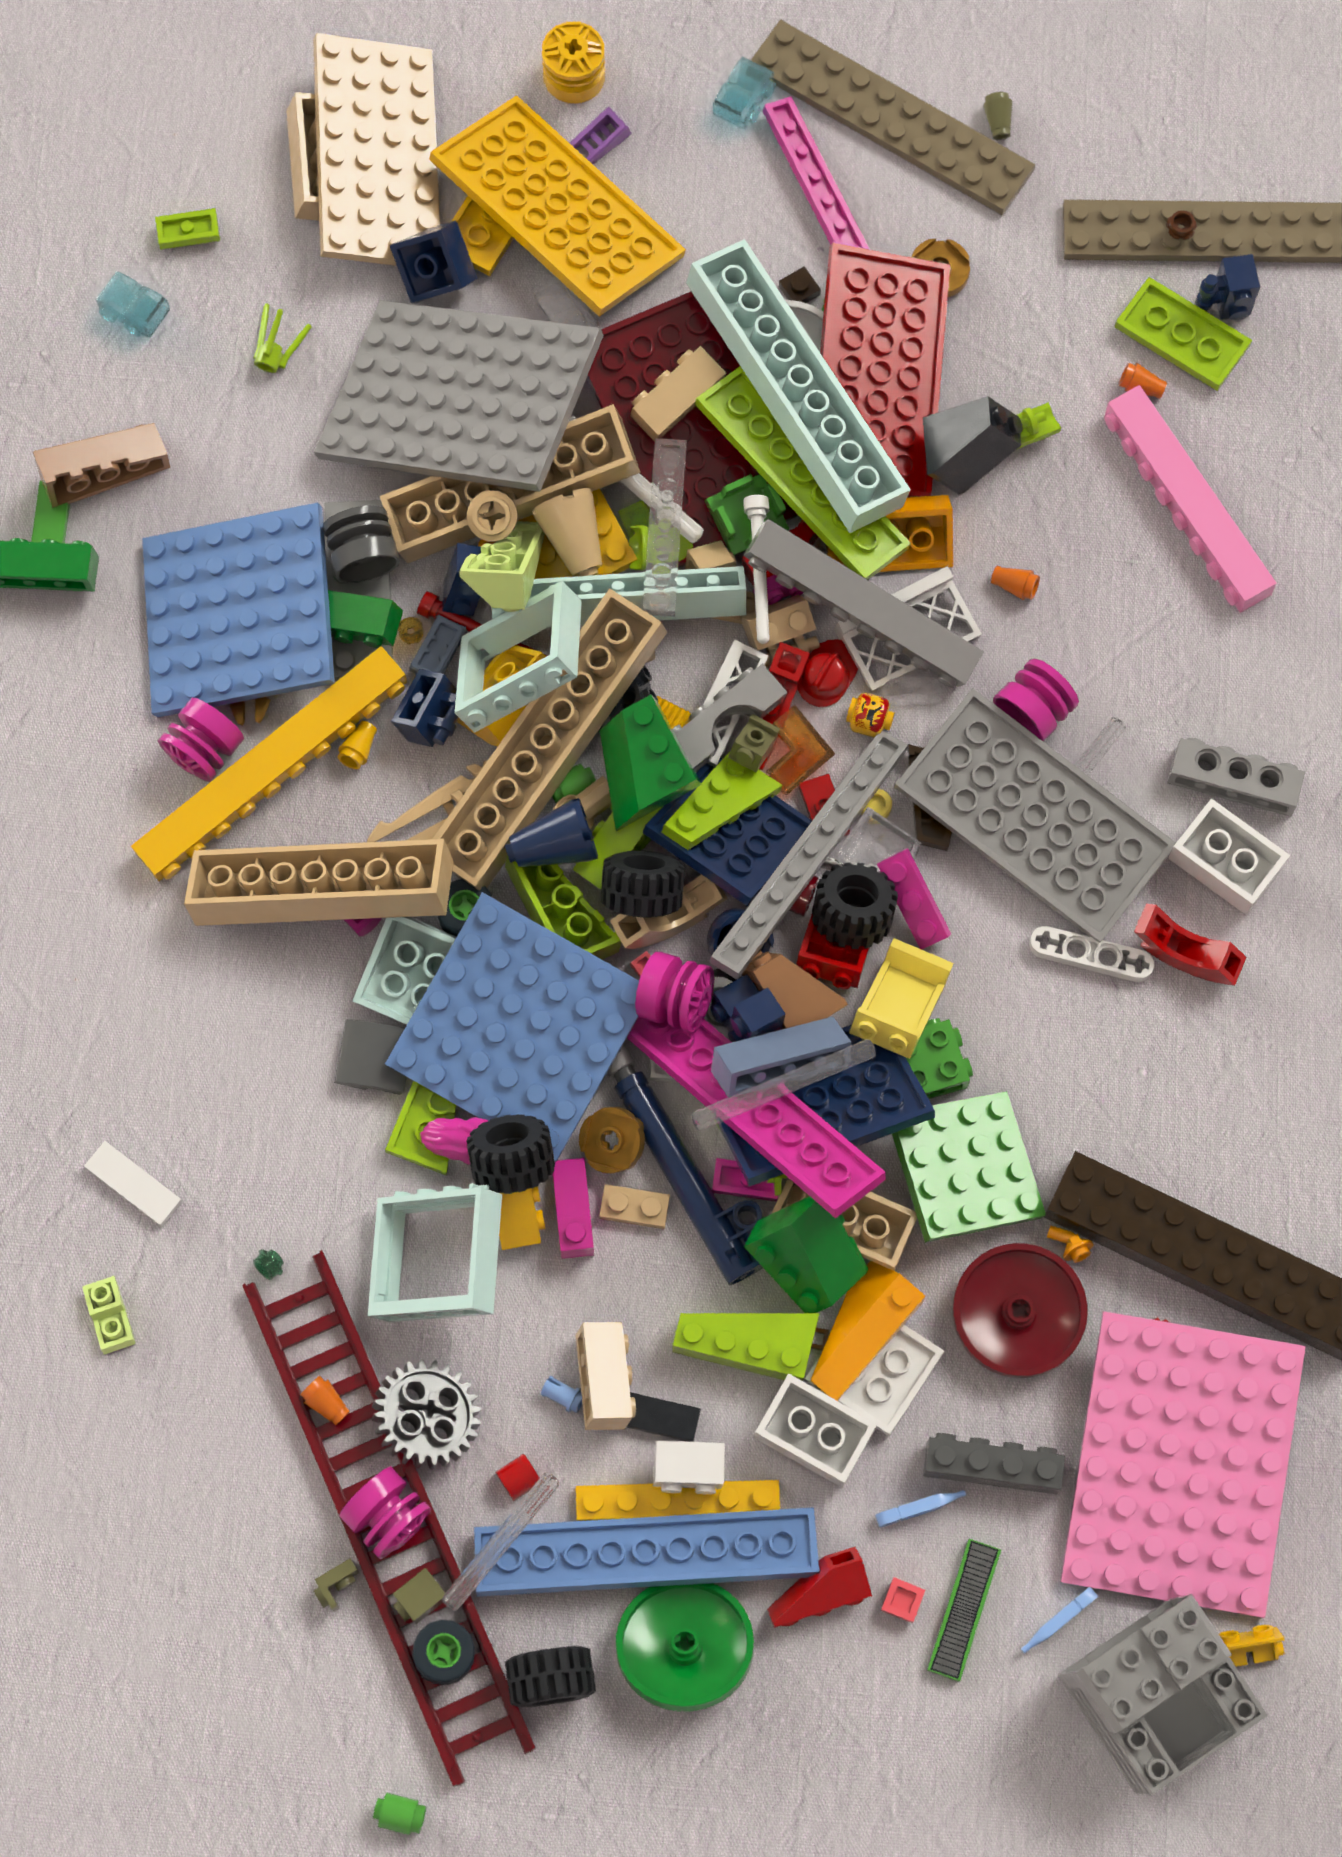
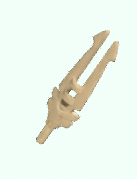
(443, 796)

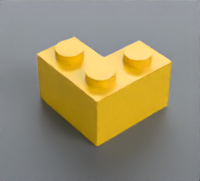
(520, 1220)

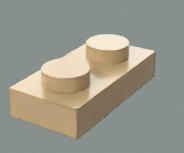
(634, 1206)

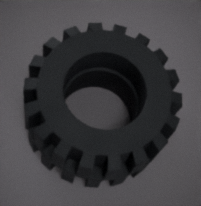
(642, 884)
(859, 887)
(511, 1153)
(550, 1676)

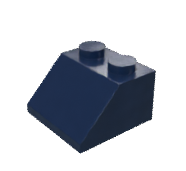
(433, 262)

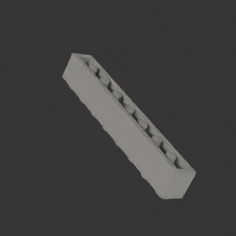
(863, 604)

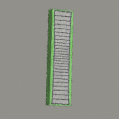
(964, 1610)

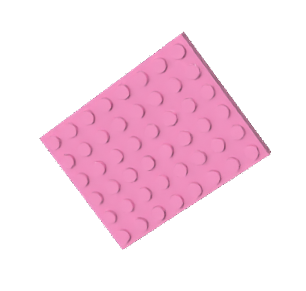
(1183, 1464)

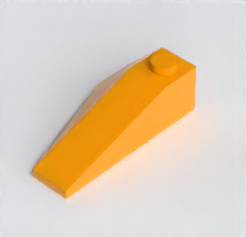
(864, 1326)

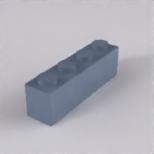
(769, 1055)

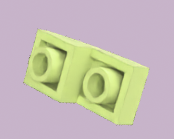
(108, 1315)

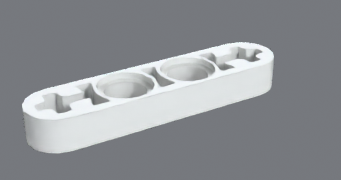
(1090, 959)

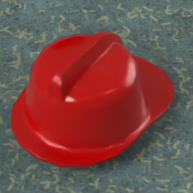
(827, 674)

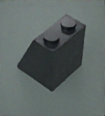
(969, 442)

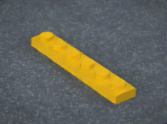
(644, 1500)

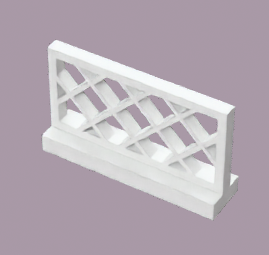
(913, 596)

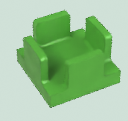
(729, 514)

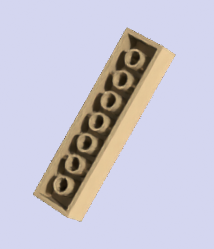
(434, 510)
(319, 882)

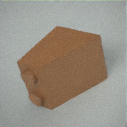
(796, 991)

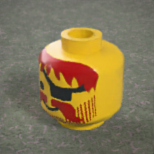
(869, 714)

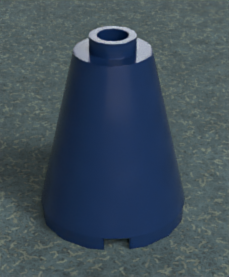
(554, 839)

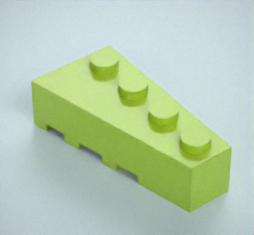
(611, 842)
(749, 1341)

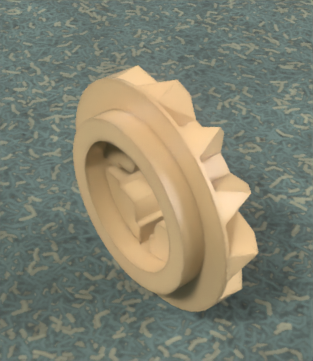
(481, 504)

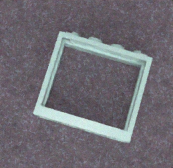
(553, 607)
(388, 1250)

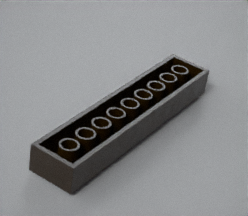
(1200, 1252)

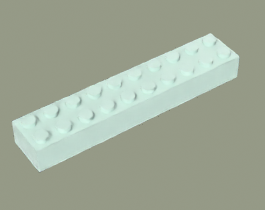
(797, 386)

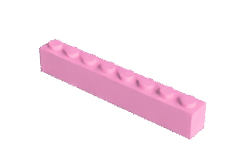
(1189, 499)

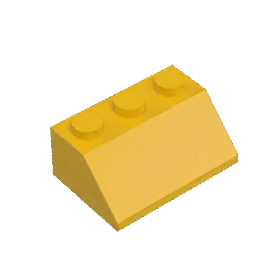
(499, 669)

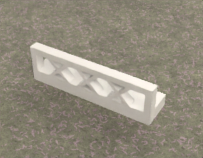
(721, 681)

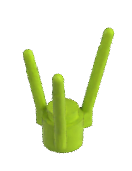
(268, 354)

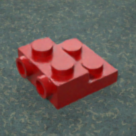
(829, 960)

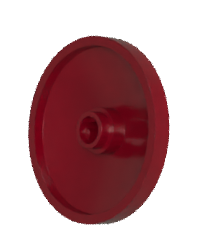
(1019, 1310)

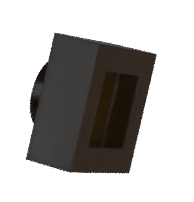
(799, 286)

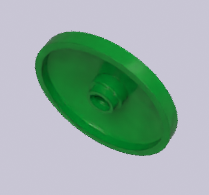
(685, 1645)

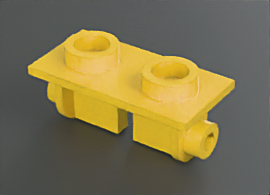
(1261, 1641)

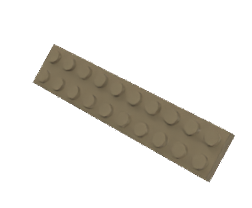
(893, 118)
(1224, 229)

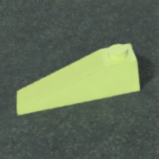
(507, 568)

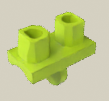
(1037, 424)

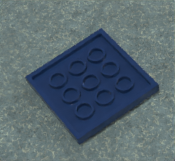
(739, 853)

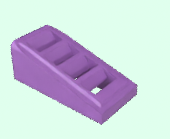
(613, 139)

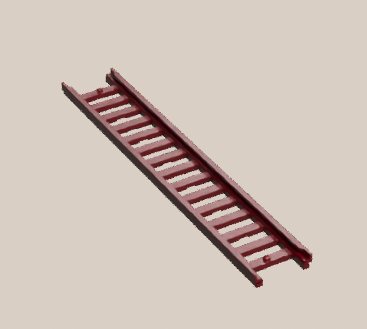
(341, 1497)

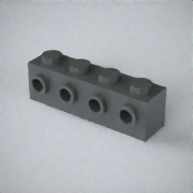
(994, 1465)

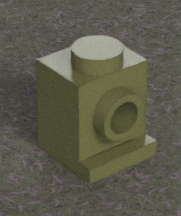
(754, 743)

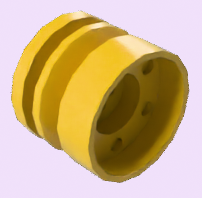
(573, 62)

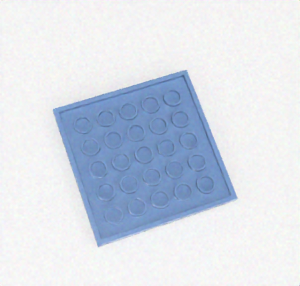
(238, 609)
(518, 1023)

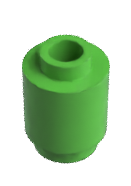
(574, 782)
(399, 1814)

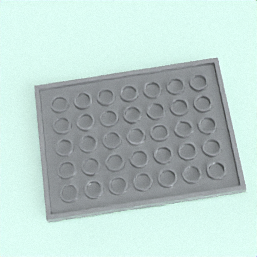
(459, 395)

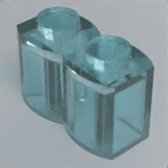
(743, 93)
(132, 305)

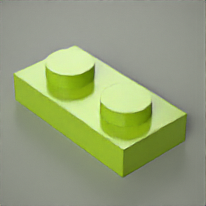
(187, 228)

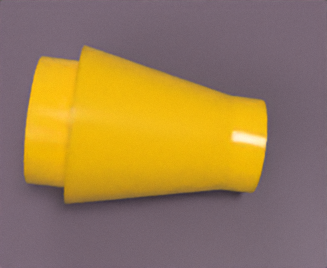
(357, 746)

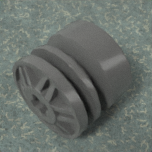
(361, 543)

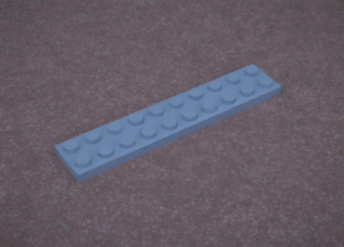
(654, 1552)

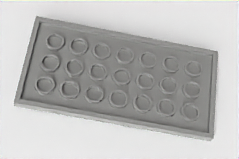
(1035, 815)

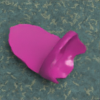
(449, 1137)

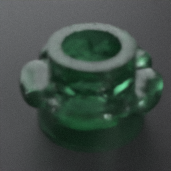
(268, 1264)

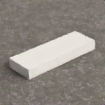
(133, 1183)

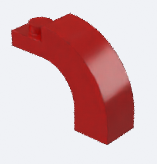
(1186, 951)

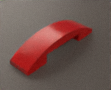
(788, 671)

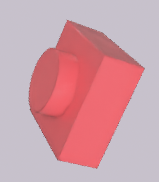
(903, 1600)

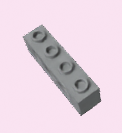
(1219, 782)

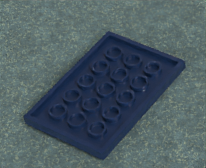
(857, 1102)

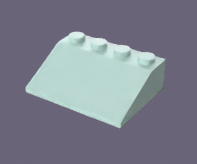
(402, 967)

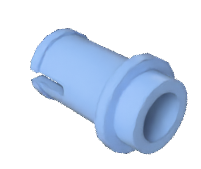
(562, 1394)

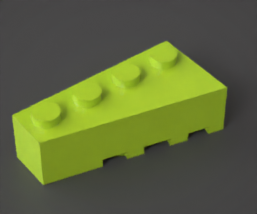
(562, 908)

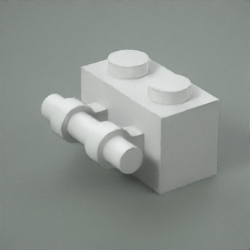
(688, 1466)

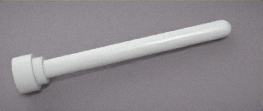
(756, 509)

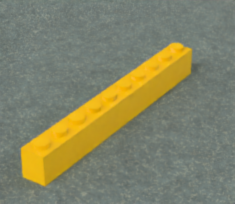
(270, 764)

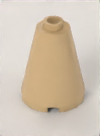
(572, 530)

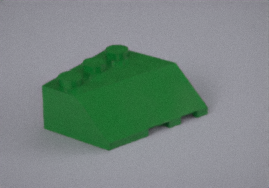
(643, 762)
(807, 1254)

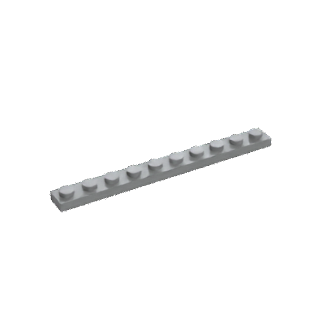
(808, 855)

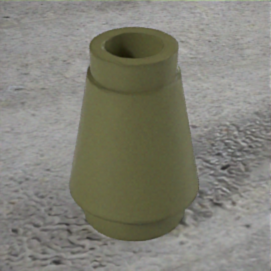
(999, 114)

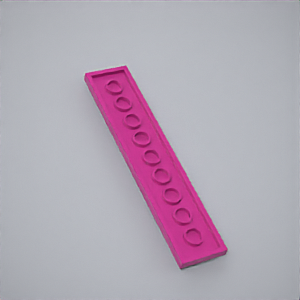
(780, 1130)

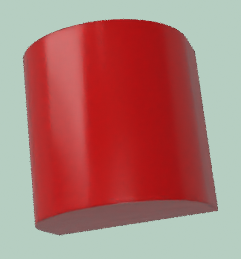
(518, 1477)

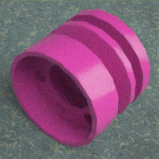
(1037, 698)
(197, 744)
(674, 991)
(381, 1508)

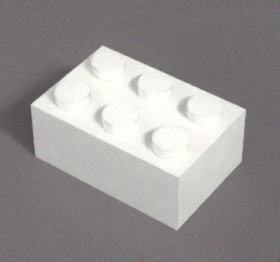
(1228, 856)
(815, 1430)

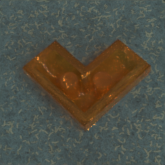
(806, 752)

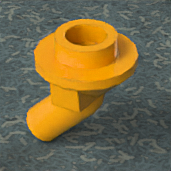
(1076, 1248)

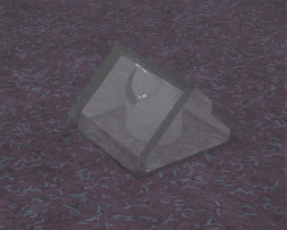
(875, 840)

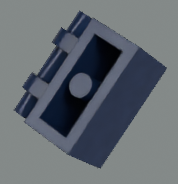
(1232, 289)
(427, 709)

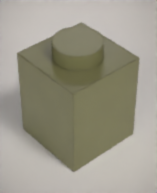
(418, 1597)

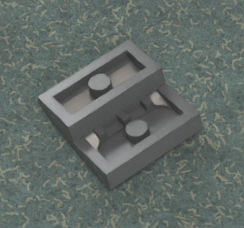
(364, 1055)

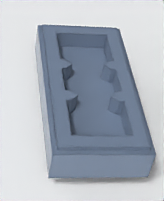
(438, 646)

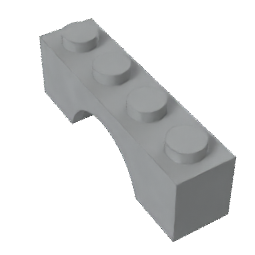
(754, 694)

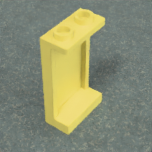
(901, 998)

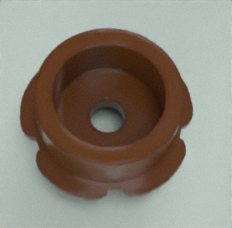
(1181, 218)

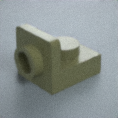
(339, 1577)

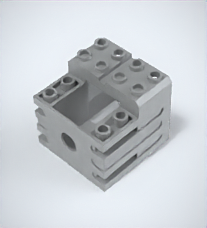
(1163, 1694)

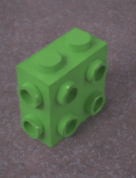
(939, 1061)

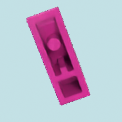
(573, 1208)

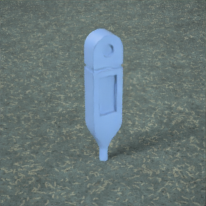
(916, 1508)
(1061, 1618)

